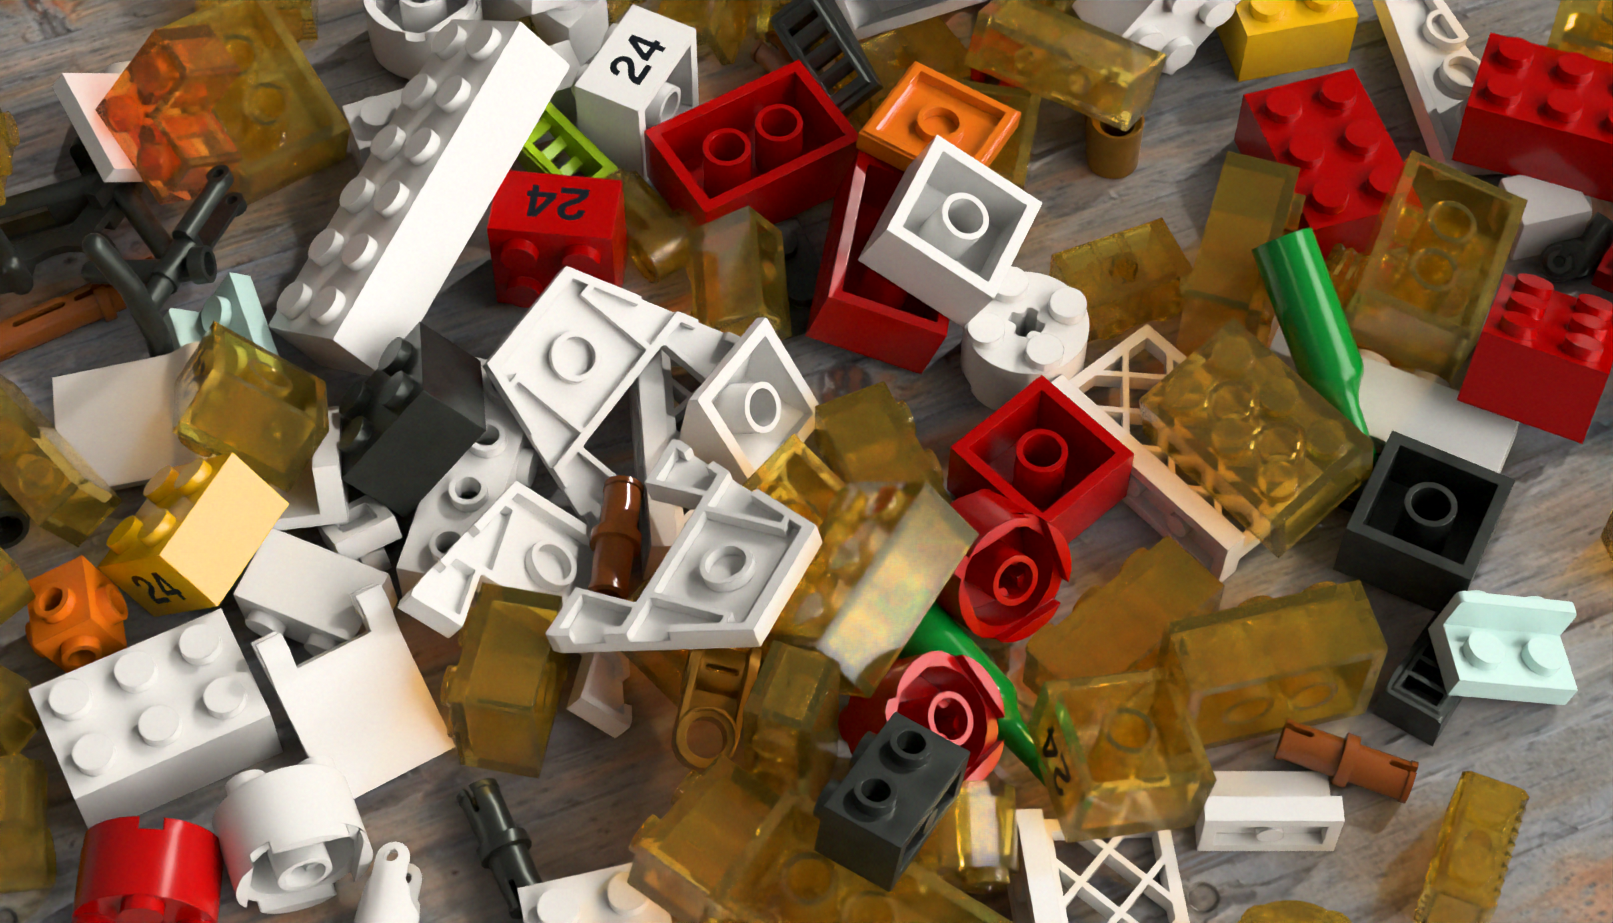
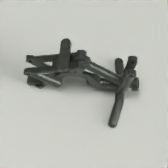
(103, 205)

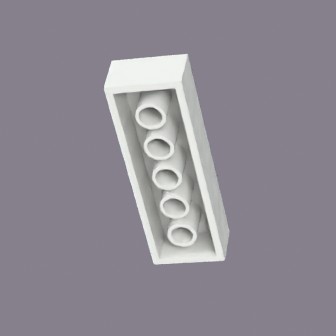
(419, 193)

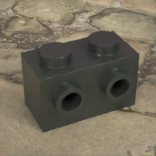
(889, 800)

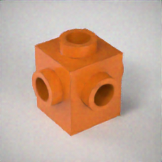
(75, 615)

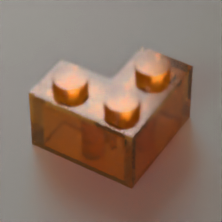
(164, 110)

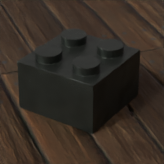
(411, 419)
(1422, 523)

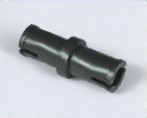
(501, 843)

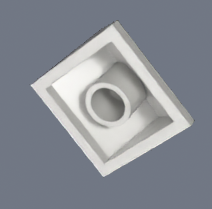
(749, 405)

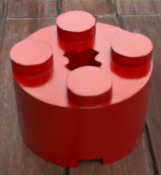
(1010, 571)
(942, 694)
(148, 873)

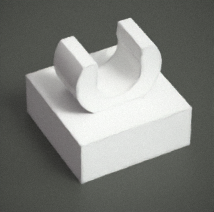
(365, 533)

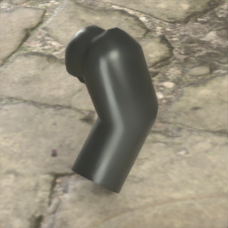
(1578, 255)

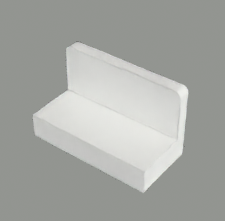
(319, 492)
(1270, 812)

